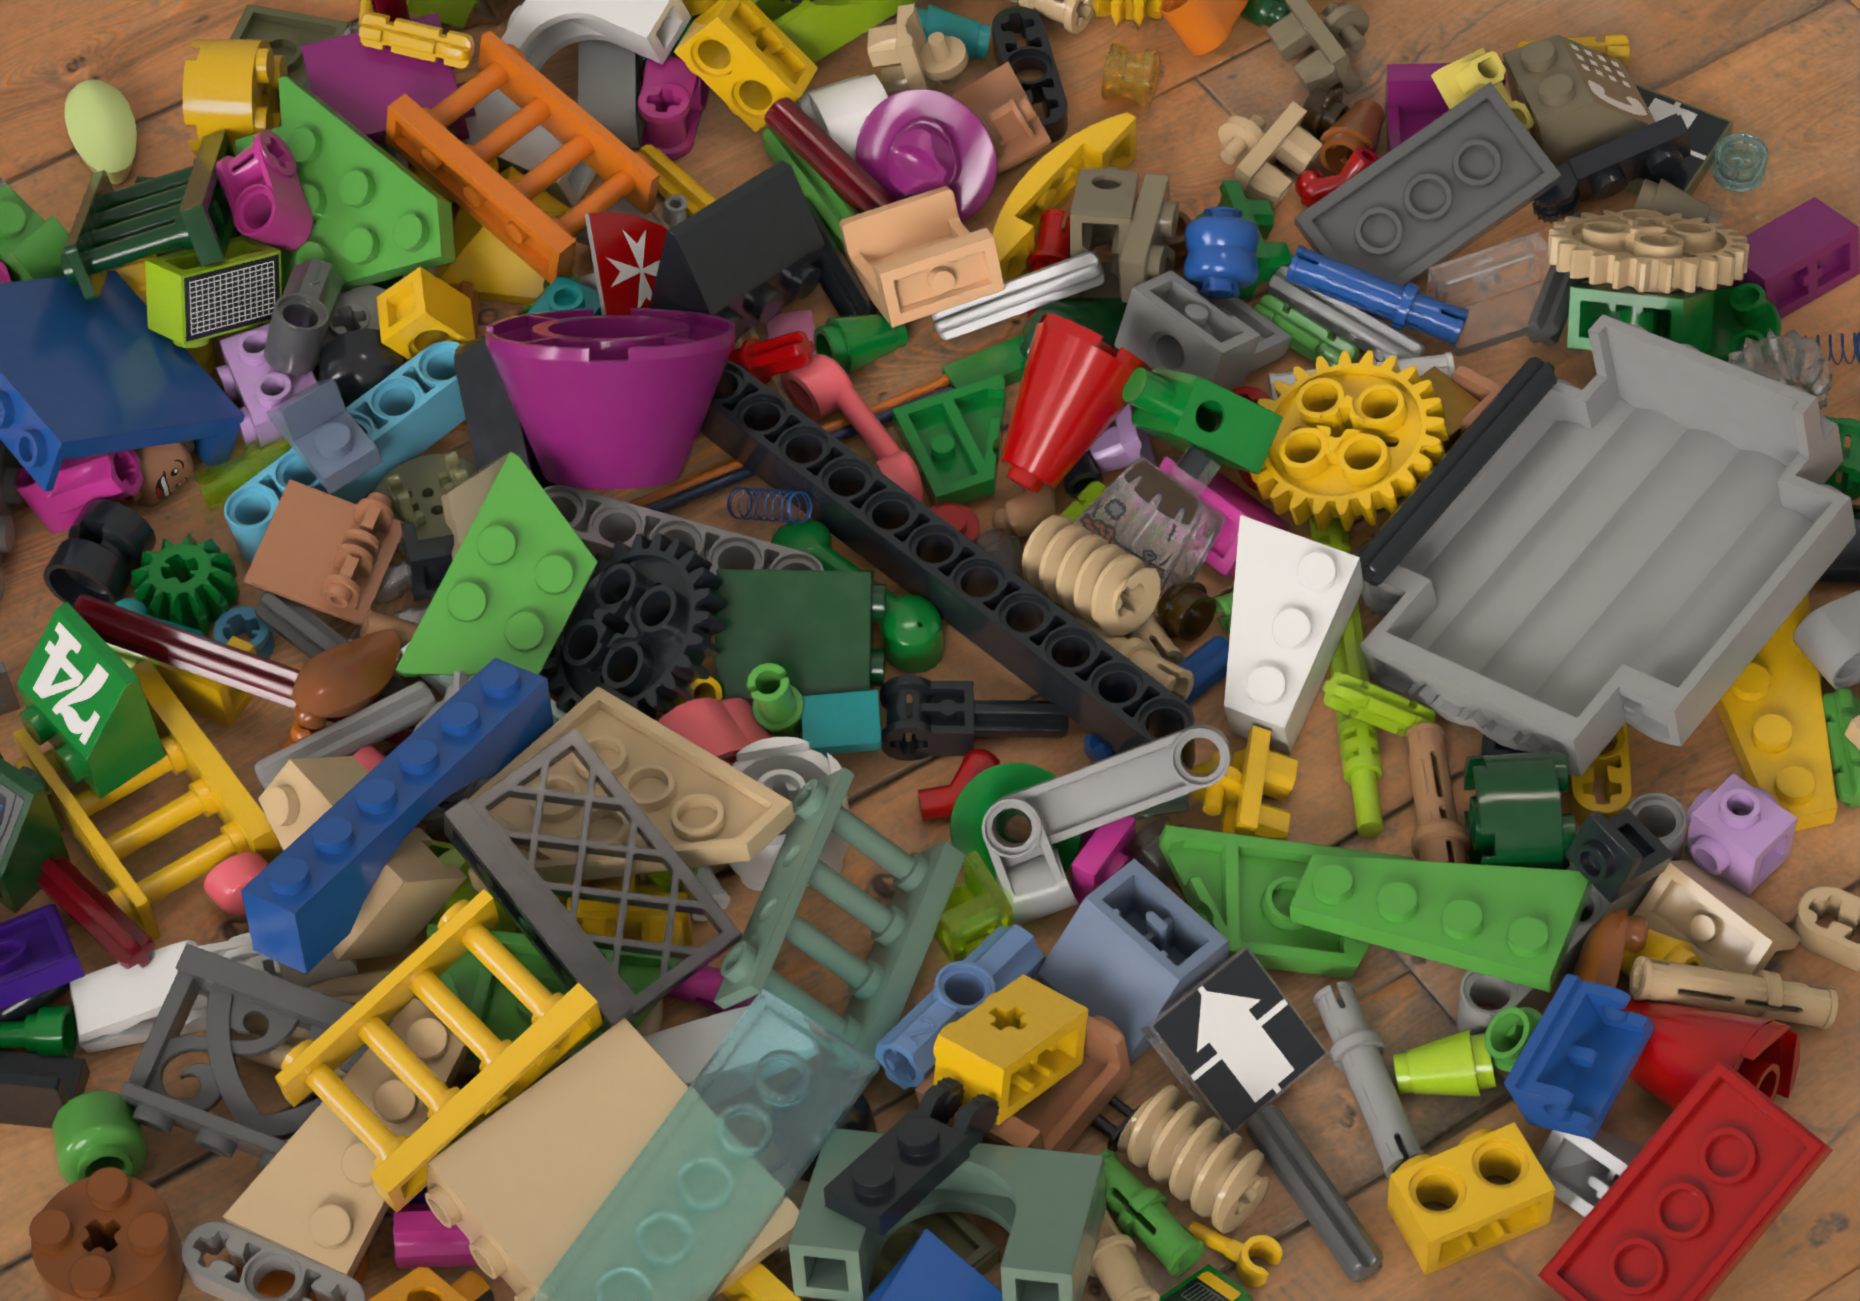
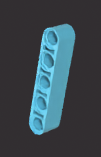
(400, 417)

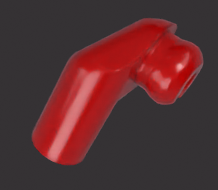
(940, 800)

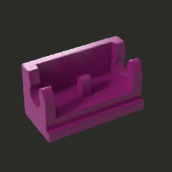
(1802, 255)

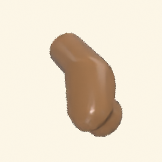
(1025, 511)

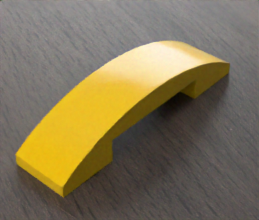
(1054, 182)

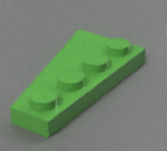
(1457, 914)

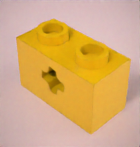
(1013, 1045)

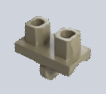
(1329, 62)

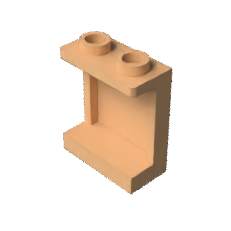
(920, 256)

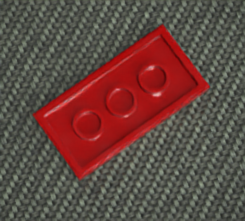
(1690, 1198)

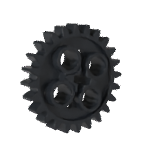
(640, 627)

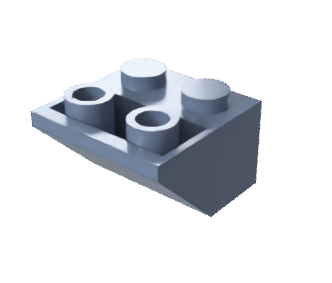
(1132, 952)

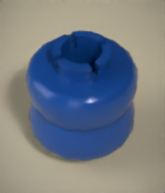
(1221, 252)

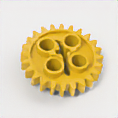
(1350, 440)

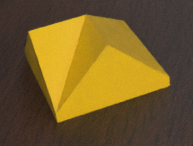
(489, 263)

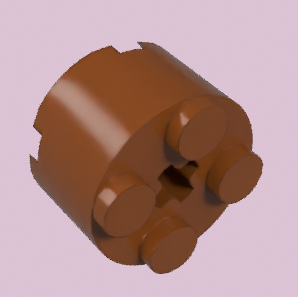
(107, 1242)

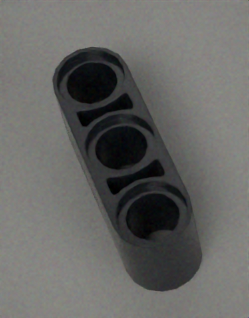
(488, 410)

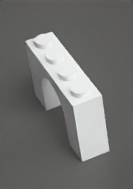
(545, 28)

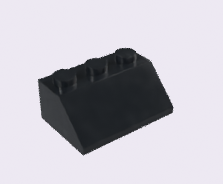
(743, 253)

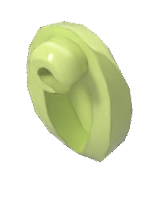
(102, 128)

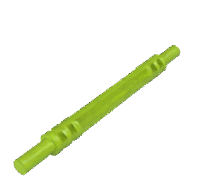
(1359, 763)

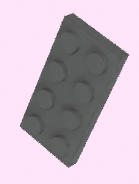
(1432, 192)

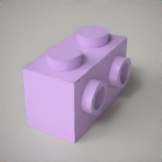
(256, 384)

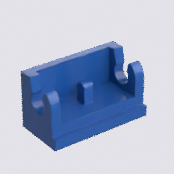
(1578, 1058)

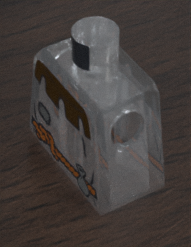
(1160, 516)

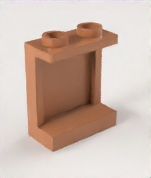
(1071, 1104)

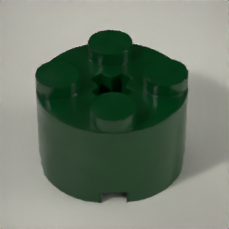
(1518, 810)

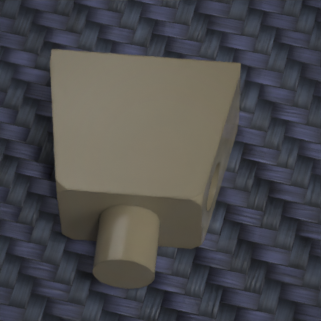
(1100, 216)

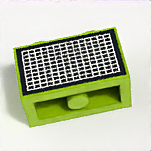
(216, 299)

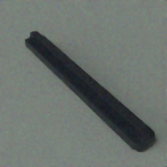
(1455, 470)

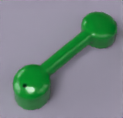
(912, 624)

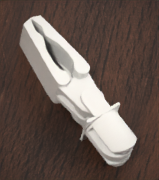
(122, 1004)

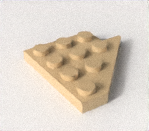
(689, 794)

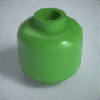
(98, 1134)

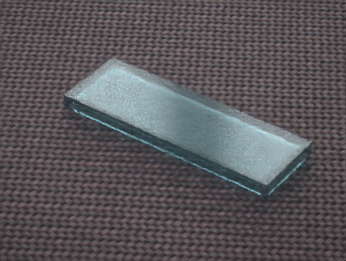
(717, 1163)

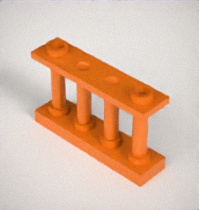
(506, 205)

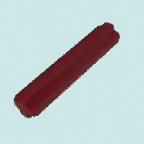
(826, 156)
(95, 913)

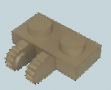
(1153, 220)

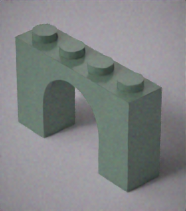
(1040, 1196)

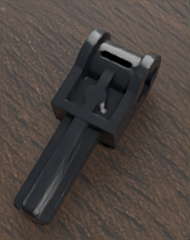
(948, 718)

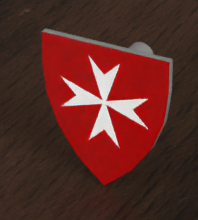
(624, 260)

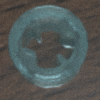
(1739, 176)

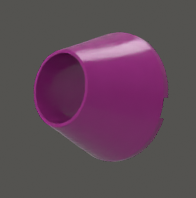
(611, 393)

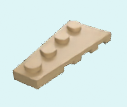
(319, 1184)

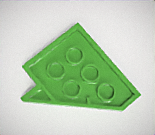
(364, 204)

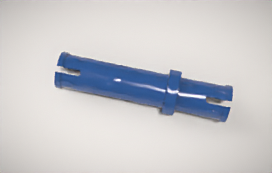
(1377, 295)

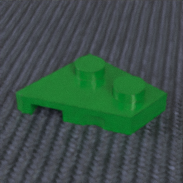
(956, 439)

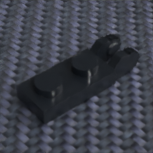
(1614, 164)
(911, 1158)

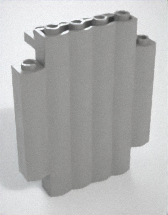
(1616, 553)

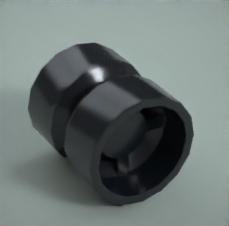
(99, 553)

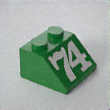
(87, 705)

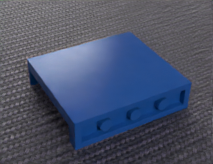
(99, 380)

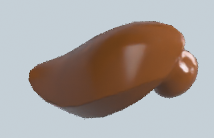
(345, 678)
(1605, 944)

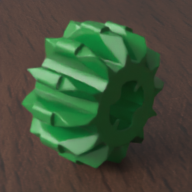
(187, 583)

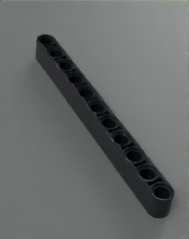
(942, 565)

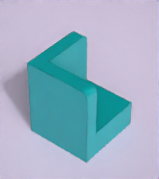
(842, 722)

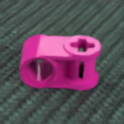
(671, 106)
(266, 193)

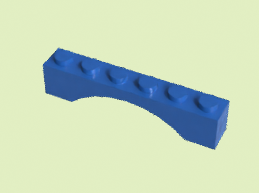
(320, 881)

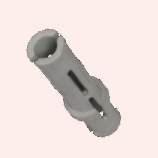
(1359, 1054)

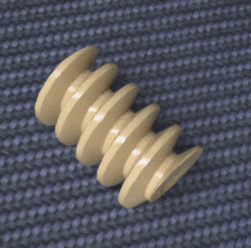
(1090, 576)
(1193, 1161)

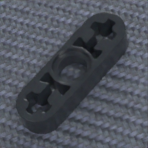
(1034, 56)

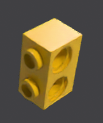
(745, 59)
(1478, 1211)

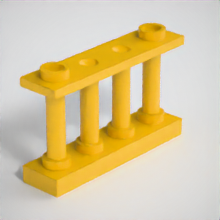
(211, 792)
(506, 1066)

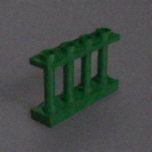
(150, 218)

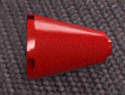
(1063, 401)
(1692, 1039)

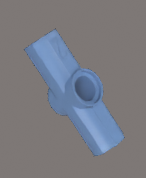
(957, 989)

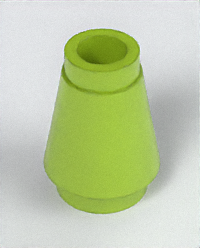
(1446, 1067)

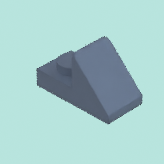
(325, 435)

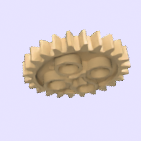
(1648, 251)

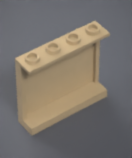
(556, 1152)

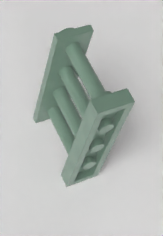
(899, 932)

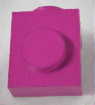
(1102, 855)

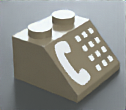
(1574, 96)

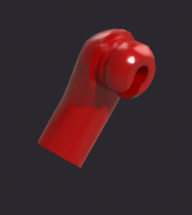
(1314, 185)

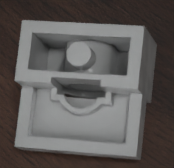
(1198, 335)

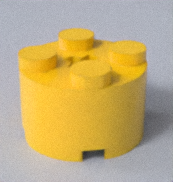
(232, 88)

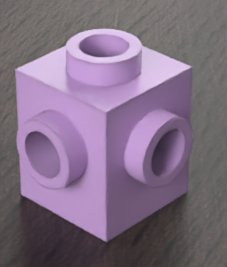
(1739, 833)

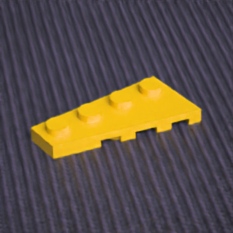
(1780, 727)

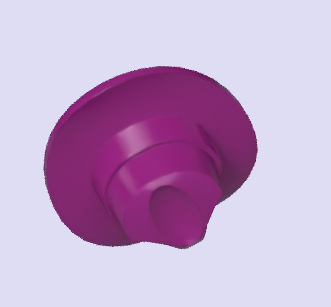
(926, 143)

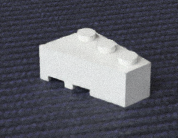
(1284, 627)

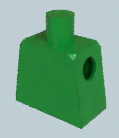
(1186, 410)

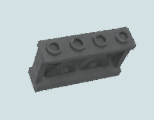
(234, 996)

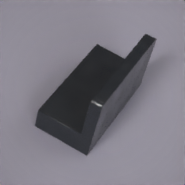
(38, 1086)

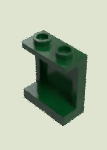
(805, 622)

